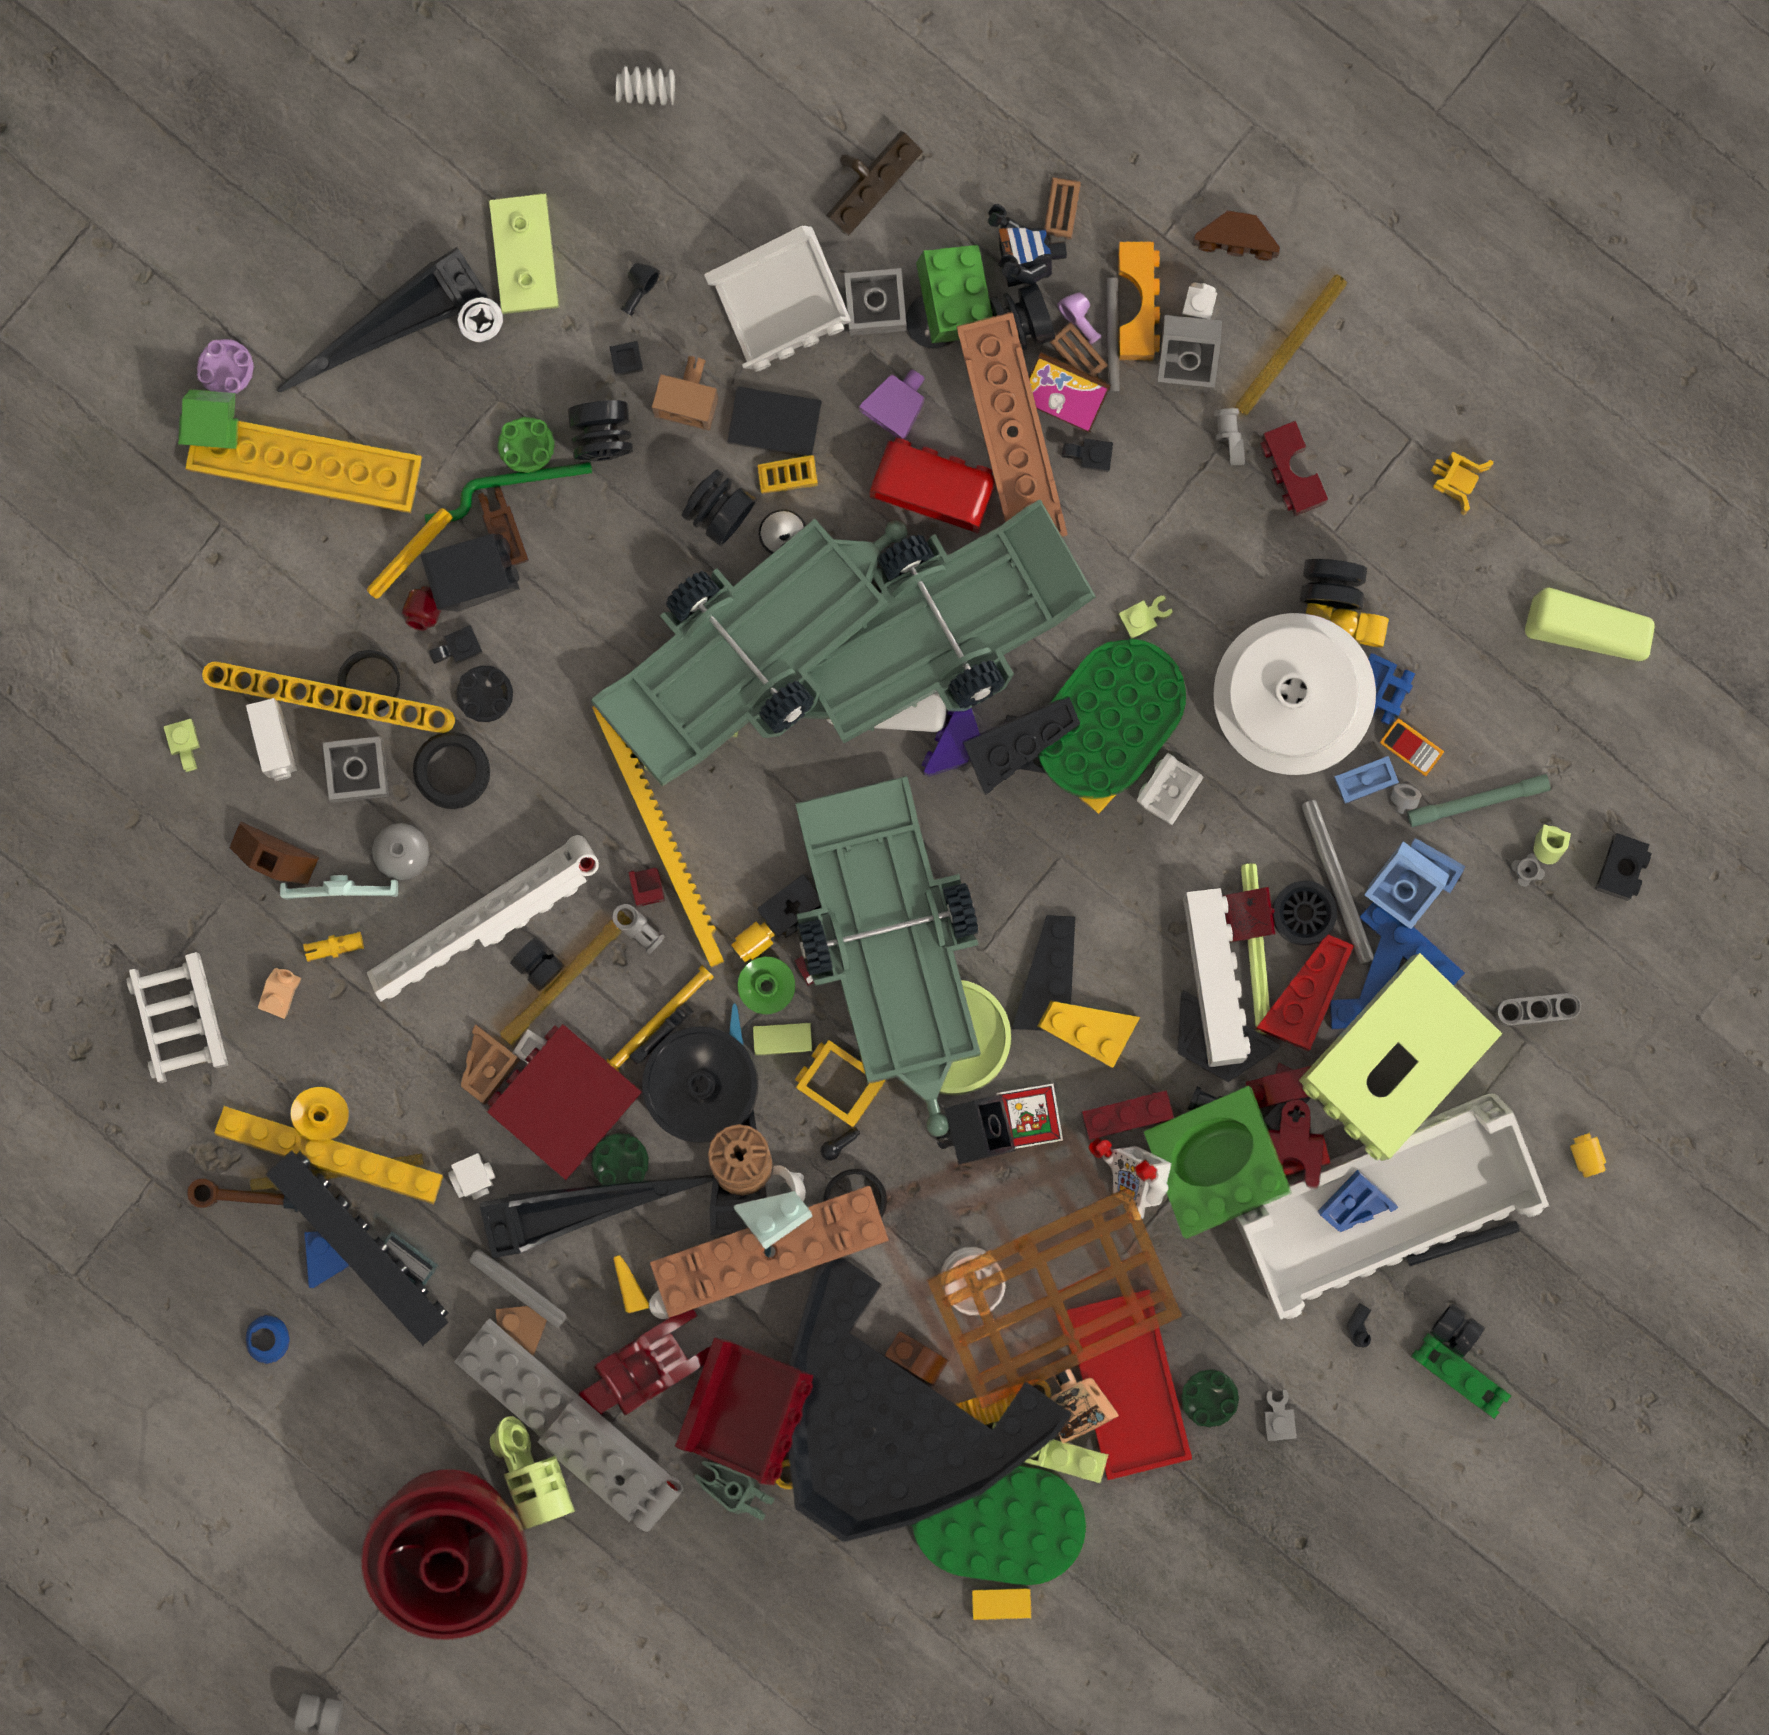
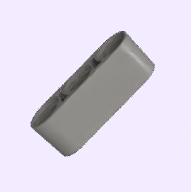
(1552, 1009)

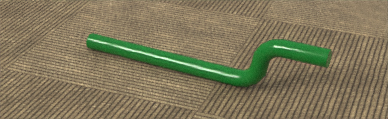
(510, 479)

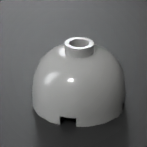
(400, 851)

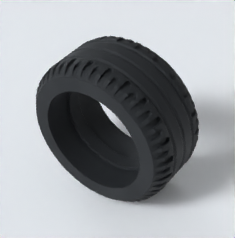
(437, 743)

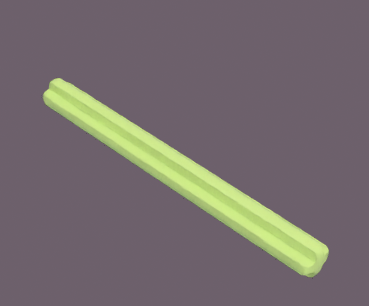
(1256, 955)

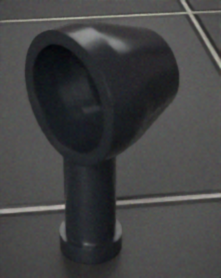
(644, 279)

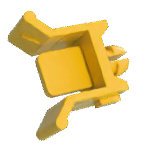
(1458, 477)

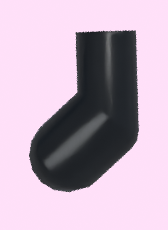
(1356, 1327)

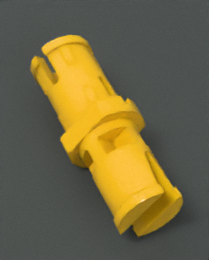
(334, 946)

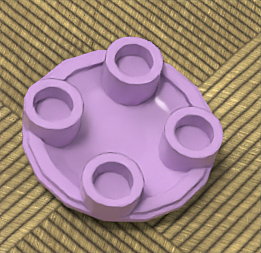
(225, 366)

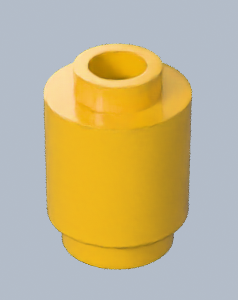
(753, 941)
(1588, 1155)

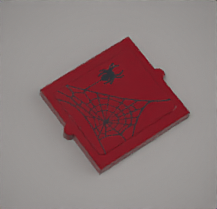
(1250, 914)

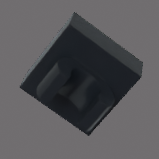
(626, 358)

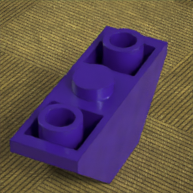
(950, 749)

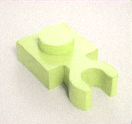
(1141, 618)

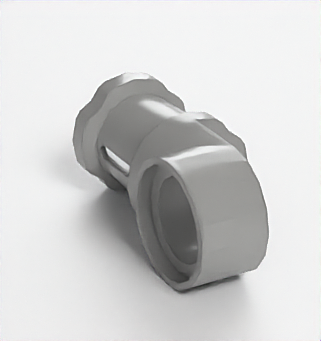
(1228, 432)
(634, 929)

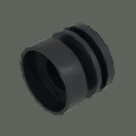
(1029, 315)
(600, 434)
(718, 507)

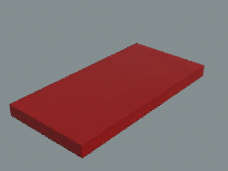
(1140, 1389)

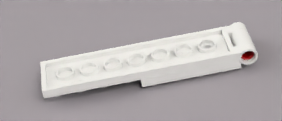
(490, 917)

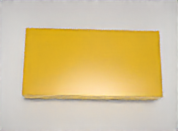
(1001, 1603)

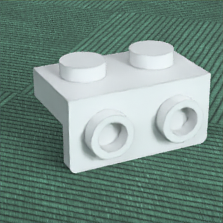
(1169, 789)

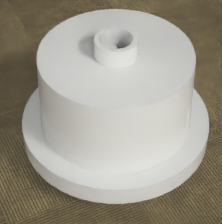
(1279, 732)

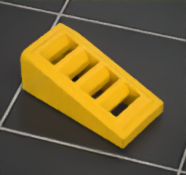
(789, 485)
(631, 1292)

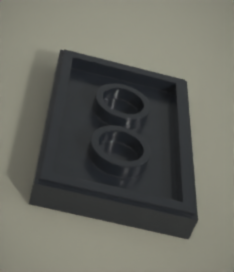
(774, 422)

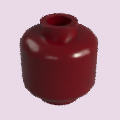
(420, 609)

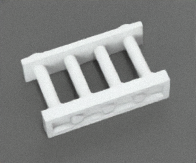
(206, 1025)

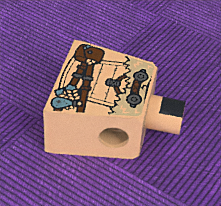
(1085, 1402)

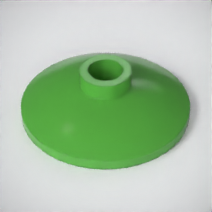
(763, 970)

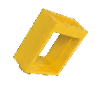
(864, 1100)

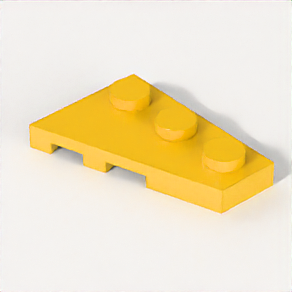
(1090, 1030)

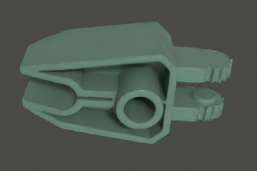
(734, 1490)

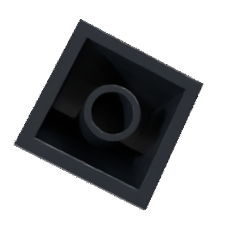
(470, 572)

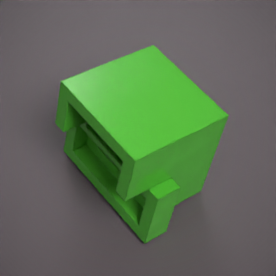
(208, 419)

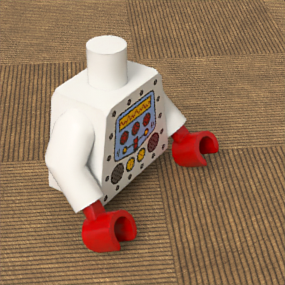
(1136, 1169)

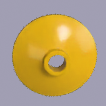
(319, 1102)

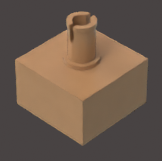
(686, 399)

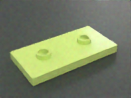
(524, 253)

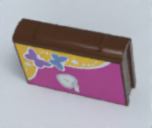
(1067, 392)

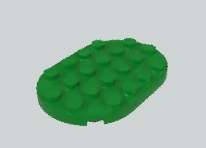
(1127, 709)
(1013, 1533)

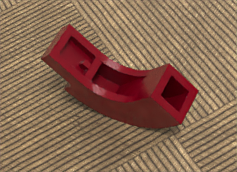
(1278, 1087)

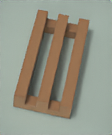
(1058, 232)
(1057, 346)

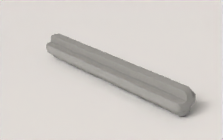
(518, 1288)

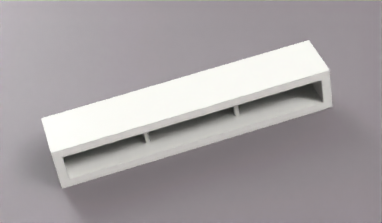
(1215, 977)

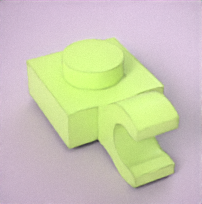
(182, 740)

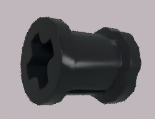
(1201, 1098)

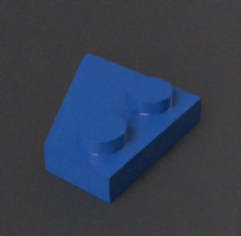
(1355, 1203)
(321, 1259)

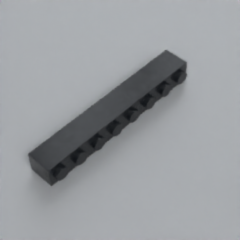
(357, 1247)

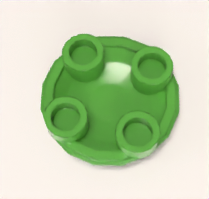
(526, 444)

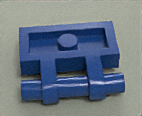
(1383, 675)

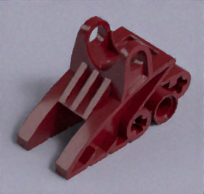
(643, 1368)

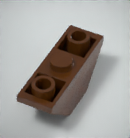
(1238, 235)
(272, 856)

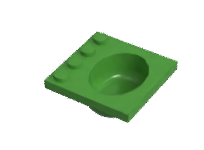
(1218, 1162)

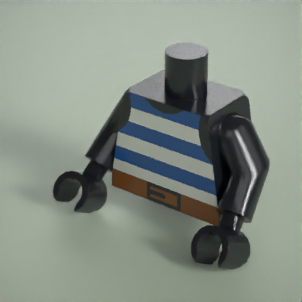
(1024, 250)

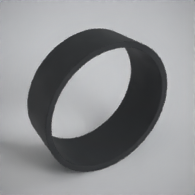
(353, 659)
(861, 1172)

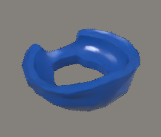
(281, 1339)

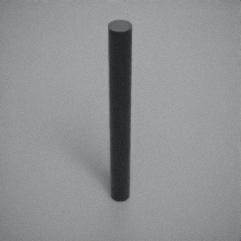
(1463, 1243)

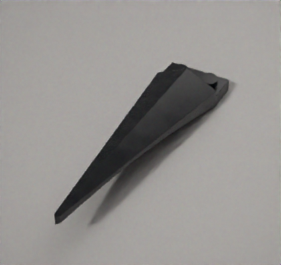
(420, 302)
(537, 1217)

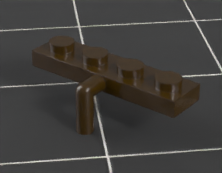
(873, 181)

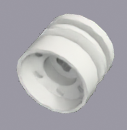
(993, 1295)

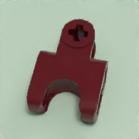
(1297, 1144)

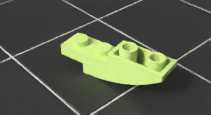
(1070, 1460)

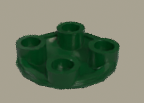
(619, 1159)
(1210, 1398)

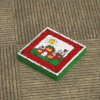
(1032, 1115)

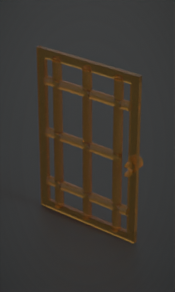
(1026, 1247)

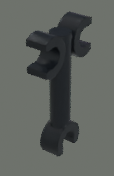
(661, 1033)

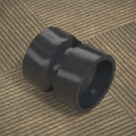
(537, 964)
(1457, 1330)

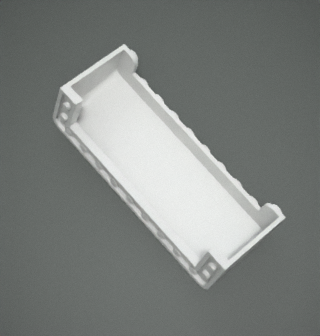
(1444, 1179)

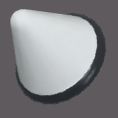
(779, 528)

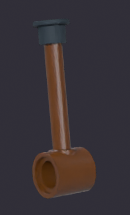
(235, 1196)

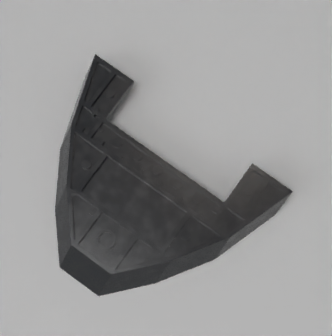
(879, 1442)

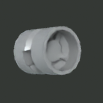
(318, 1715)

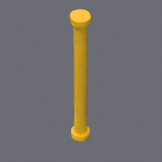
(679, 999)

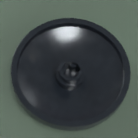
(699, 1083)

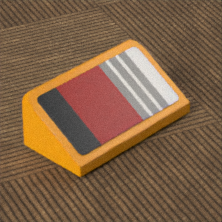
(1411, 747)

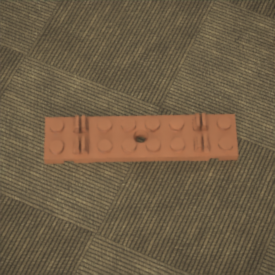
(1006, 400)
(739, 1261)

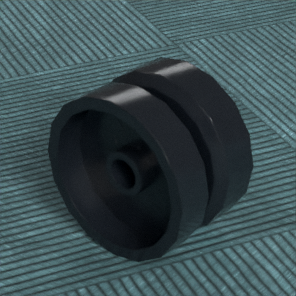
(1333, 583)

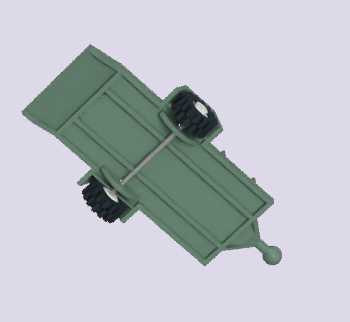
(950, 622)
(742, 645)
(891, 936)

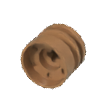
(743, 1176)

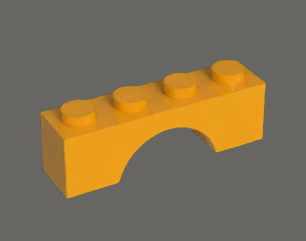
(1137, 266)

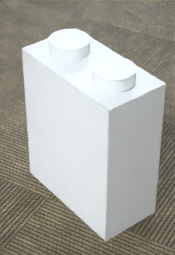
(271, 739)

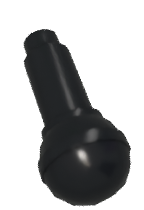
(831, 1149)

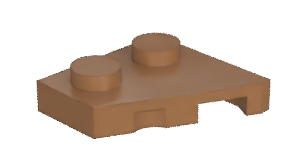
(486, 1065)
(522, 1325)

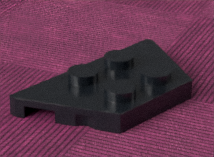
(1193, 1048)

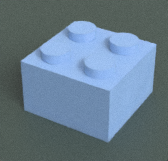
(1407, 885)

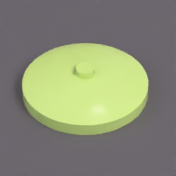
(993, 1038)

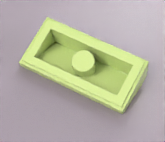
(782, 1039)

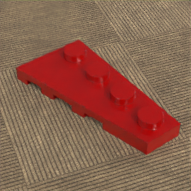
(1306, 999)

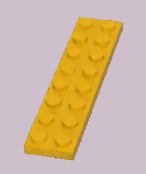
(313, 466)

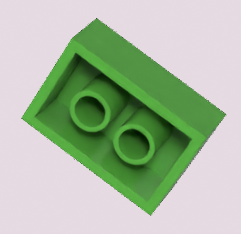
(952, 290)

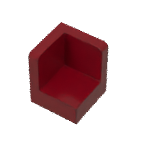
(646, 887)

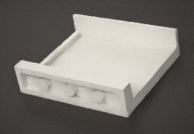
(780, 297)

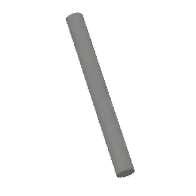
(1113, 334)

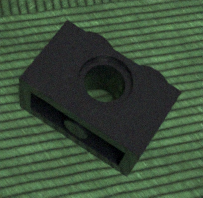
(1611, 880)

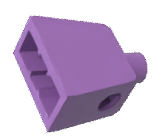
(895, 404)

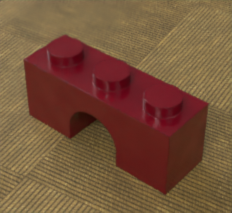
(1300, 492)
(1127, 1115)

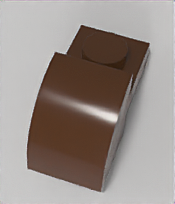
(916, 1358)

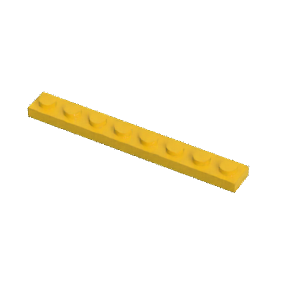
(330, 1155)

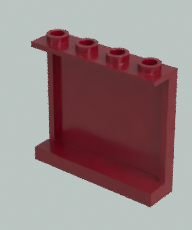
(563, 1101)
(744, 1411)

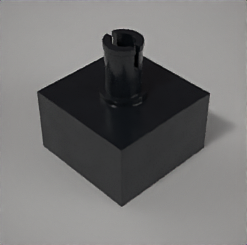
(978, 1130)

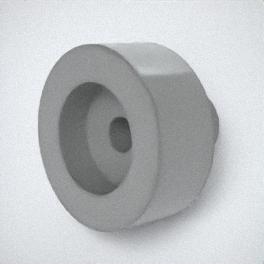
(1405, 797)

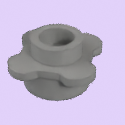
(1535, 874)

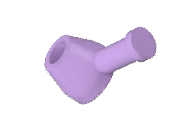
(1074, 309)

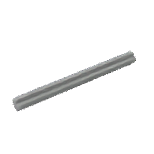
(1337, 881)

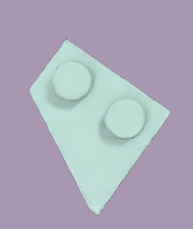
(773, 1216)

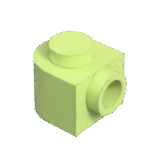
(1550, 844)

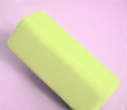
(1589, 625)

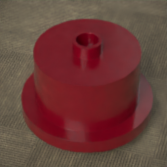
(445, 1556)

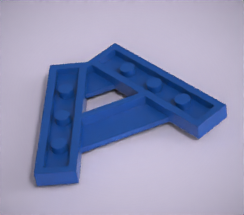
(1395, 943)

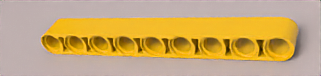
(316, 690)

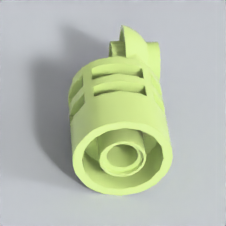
(535, 1487)

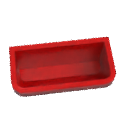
(933, 485)

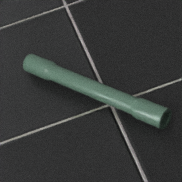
(1522, 789)

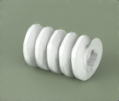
(645, 86)

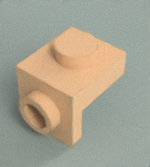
(279, 992)

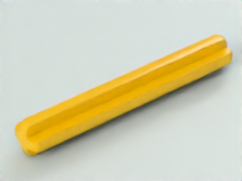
(409, 553)

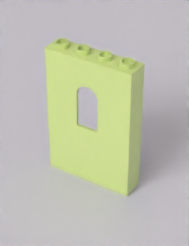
(1427, 1020)

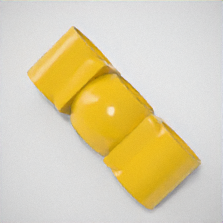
(1363, 627)

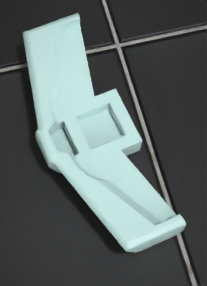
(339, 886)

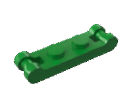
(1460, 1376)

